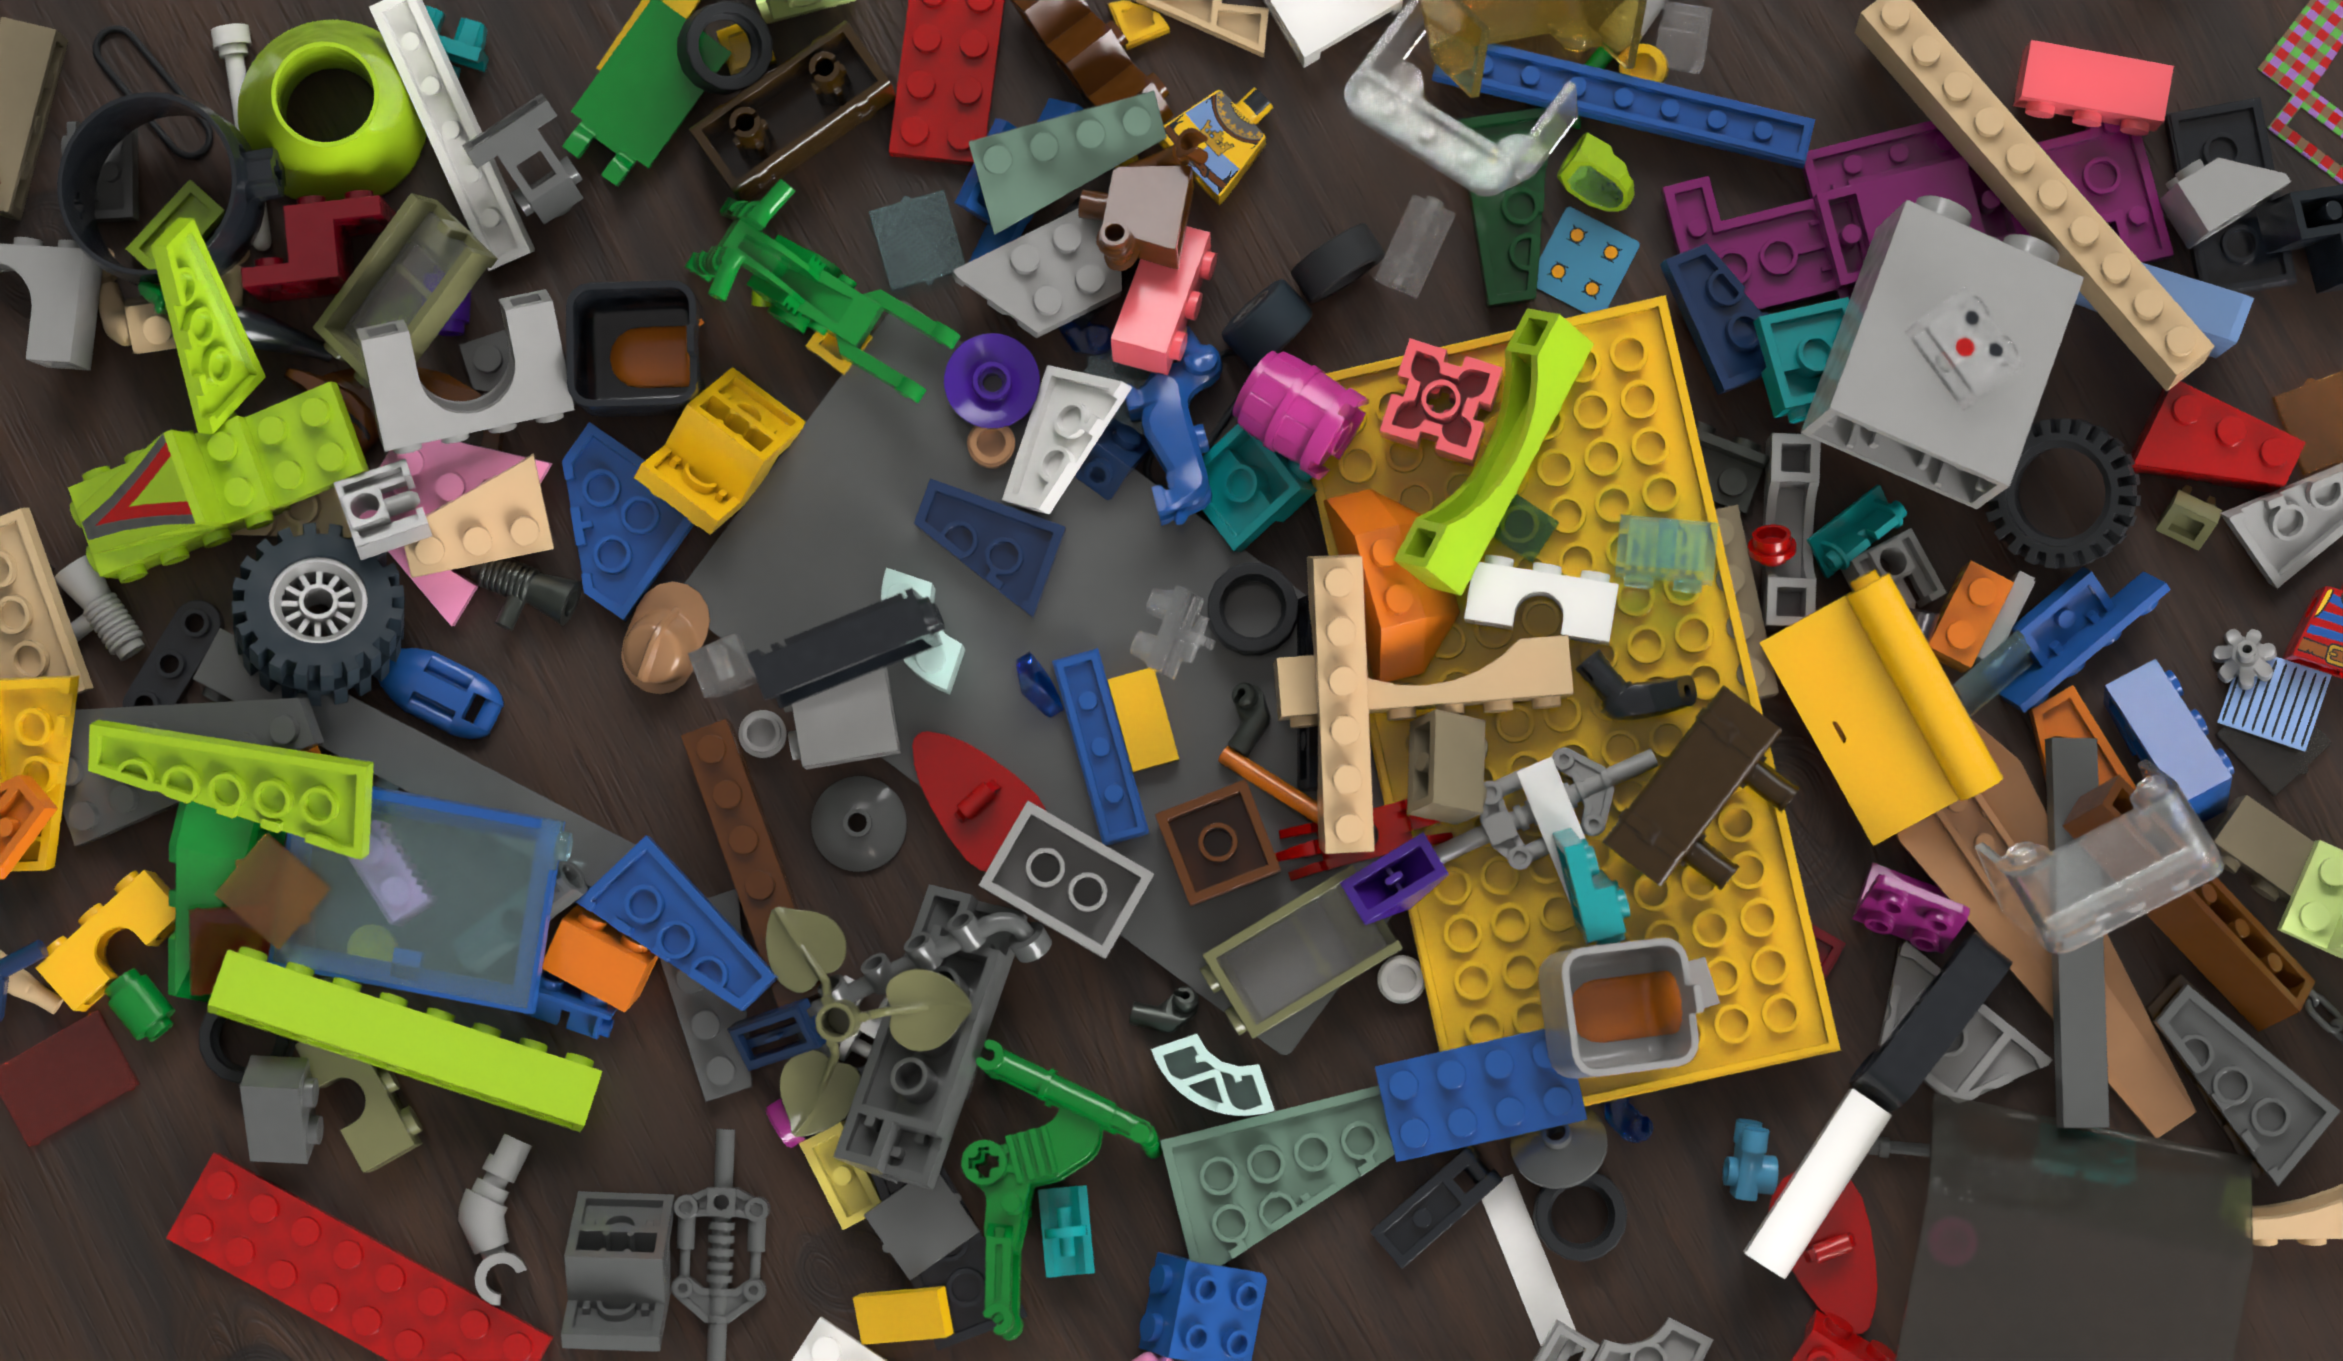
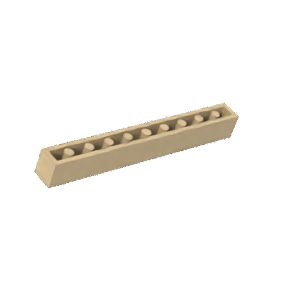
(2034, 189)

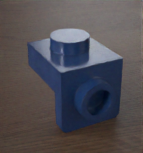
(1112, 459)

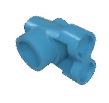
(1749, 1169)

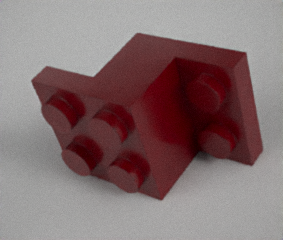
(317, 247)

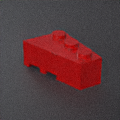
(2213, 443)

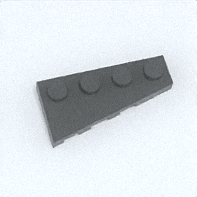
(2254, 1091)

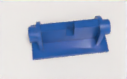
(587, 1013)

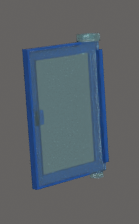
(440, 905)

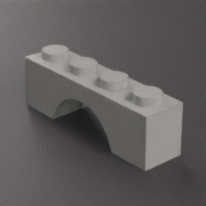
(1790, 501)

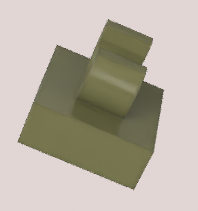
(2189, 518)

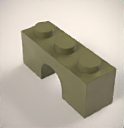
(385, 1126)

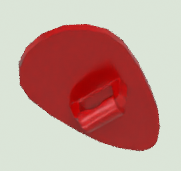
(969, 794)
(1840, 1261)

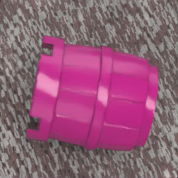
(1299, 411)

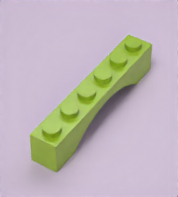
(1539, 372)

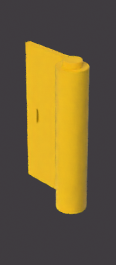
(1873, 679)

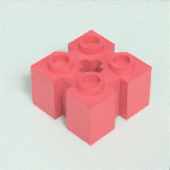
(1427, 377)

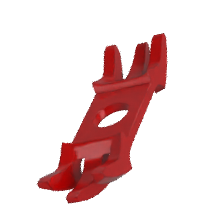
(1393, 829)

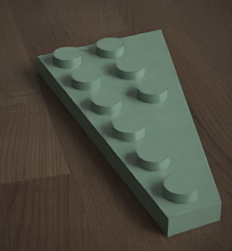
(1268, 1169)

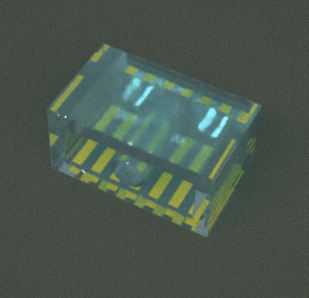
(1666, 552)

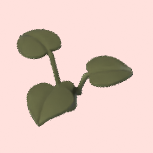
(923, 1013)

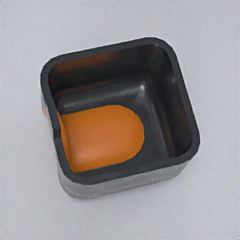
(633, 347)

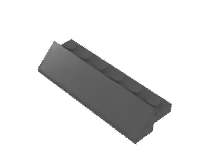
(914, 1098)

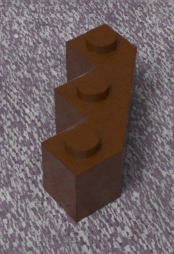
(1089, 51)

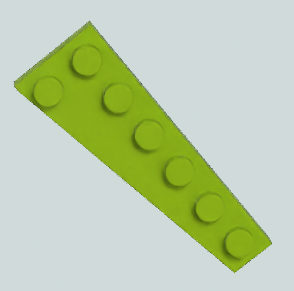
(280, 788)

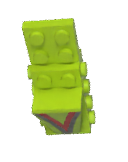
(205, 486)

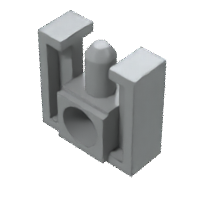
(365, 493)
(1905, 559)

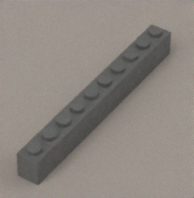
(412, 759)

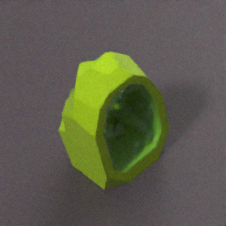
(1596, 175)

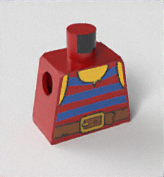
(2319, 634)

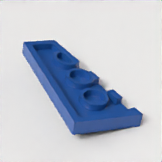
(670, 916)

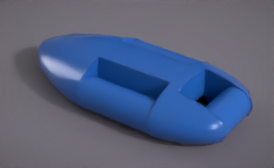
(442, 692)

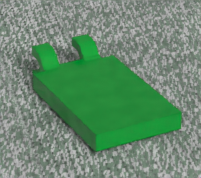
(641, 93)

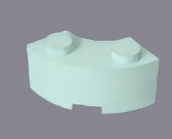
(938, 665)
(1212, 1082)

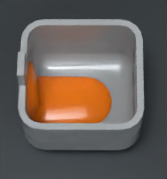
(1619, 1008)

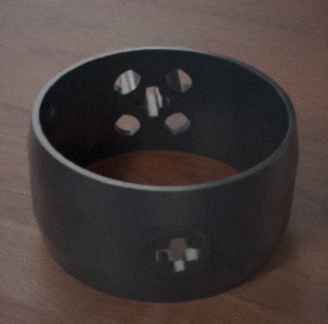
(254, 174)

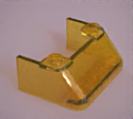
(1463, 29)

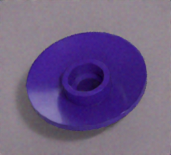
(986, 357)

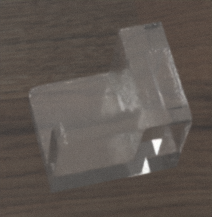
(1684, 35)
(722, 667)

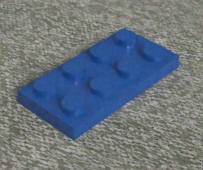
(1475, 1095)

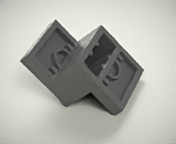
(618, 1271)

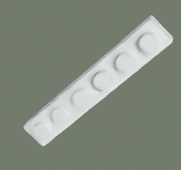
(450, 125)

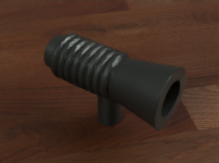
(523, 585)

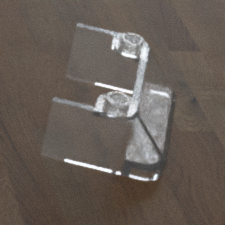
(1388, 99)
(2108, 873)

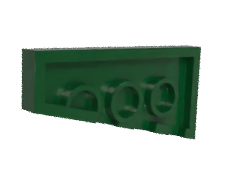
(1510, 222)

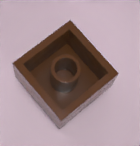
(1218, 843)

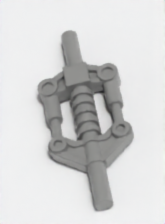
(1591, 785)

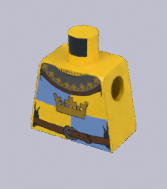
(1232, 138)

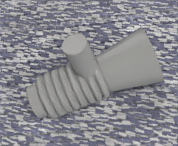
(101, 608)

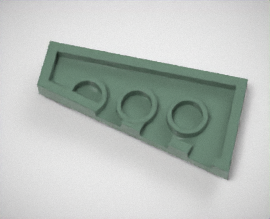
(1053, 157)

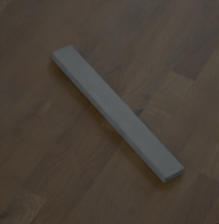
(2077, 974)

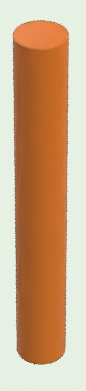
(1269, 783)

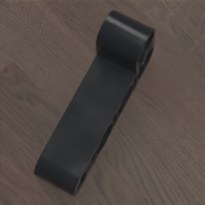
(1932, 1024)

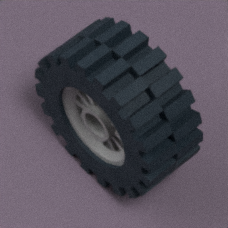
(317, 664)

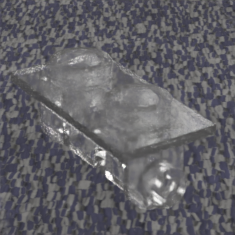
(1415, 245)

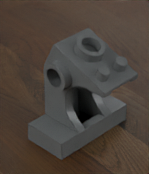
(518, 139)

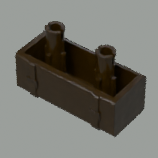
(793, 112)
(1693, 786)

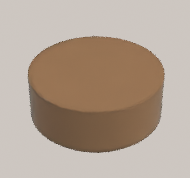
(991, 446)

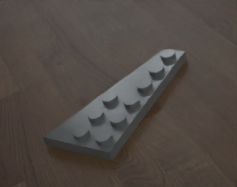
(102, 806)

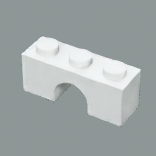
(1500, 589)

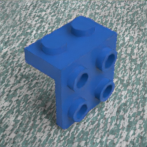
(1201, 1310)

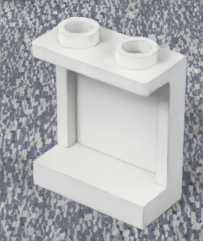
(1318, 24)

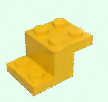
(720, 450)

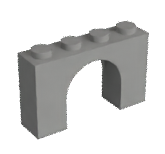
(63, 300)
(529, 389)

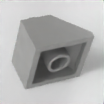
(2215, 195)

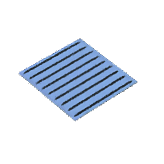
(2279, 708)

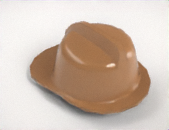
(661, 634)

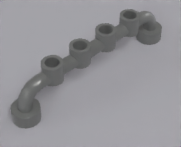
(967, 933)

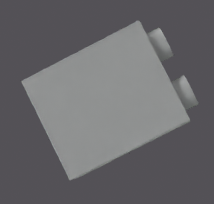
(1882, 394)

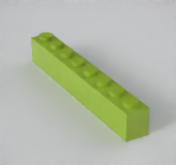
(403, 1039)

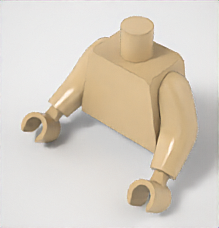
(136, 320)

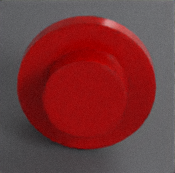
(1772, 545)

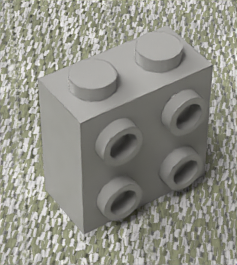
(845, 723)

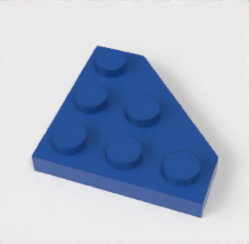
(617, 522)

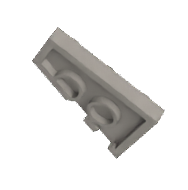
(2290, 524)

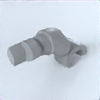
(483, 1213)

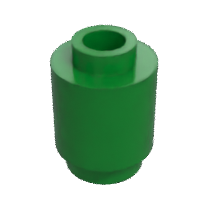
(140, 1005)

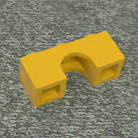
(79, 964)

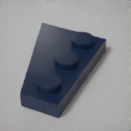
(993, 540)

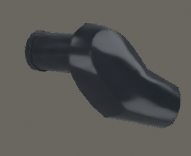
(1638, 700)

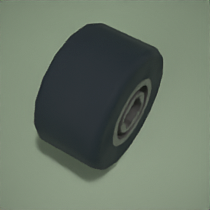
(1267, 323)

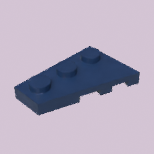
(1717, 316)

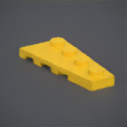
(37, 743)

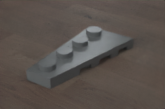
(706, 1020)

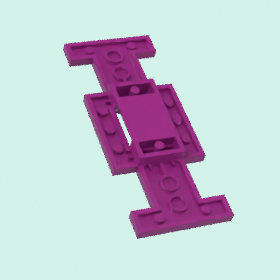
(1858, 183)

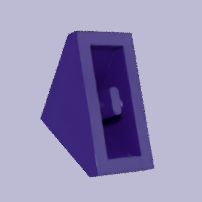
(1395, 880)

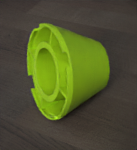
(369, 159)

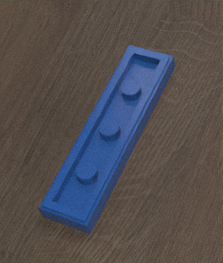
(1100, 747)

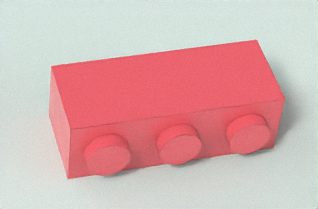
(2093, 87)
(1159, 306)

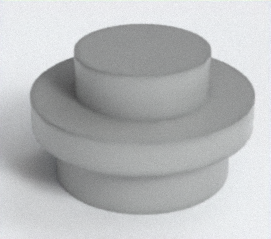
(762, 733)

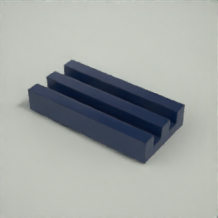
(804, 1024)

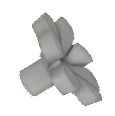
(2241, 664)

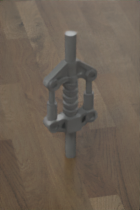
(719, 1303)

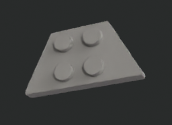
(1045, 275)
(1983, 1054)

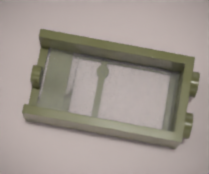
(411, 273)
(1295, 956)

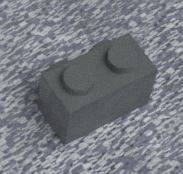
(280, 1109)

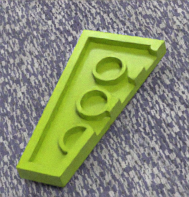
(207, 332)

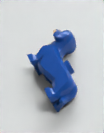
(1170, 432)

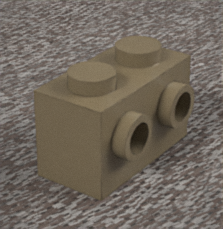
(1446, 767)

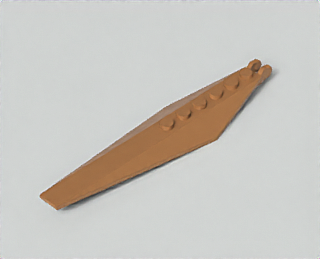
(2004, 817)

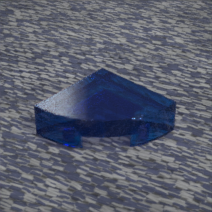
(1037, 685)

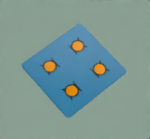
(1584, 261)

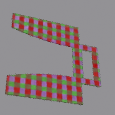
(2297, 66)

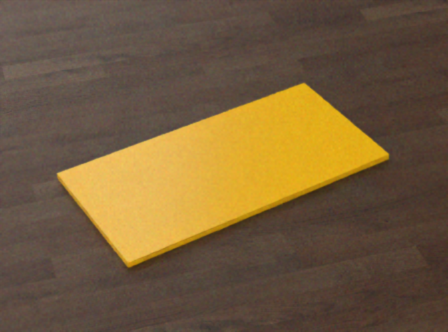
(1484, 931)

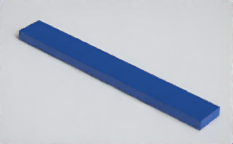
(1646, 105)

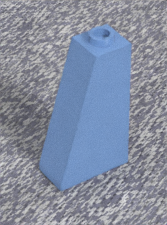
(2213, 309)

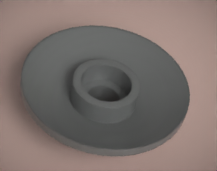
(884, 827)
(1562, 1161)

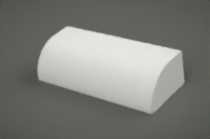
(1817, 1183)

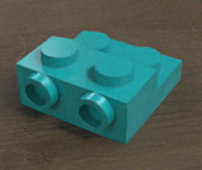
(1796, 353)
(1251, 487)
(1594, 899)

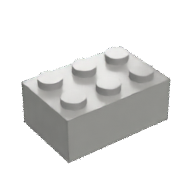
(1066, 880)

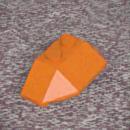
(1401, 613)

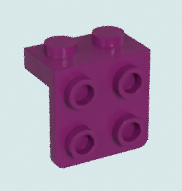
(1909, 909)

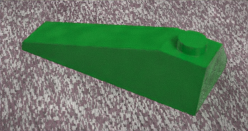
(205, 856)

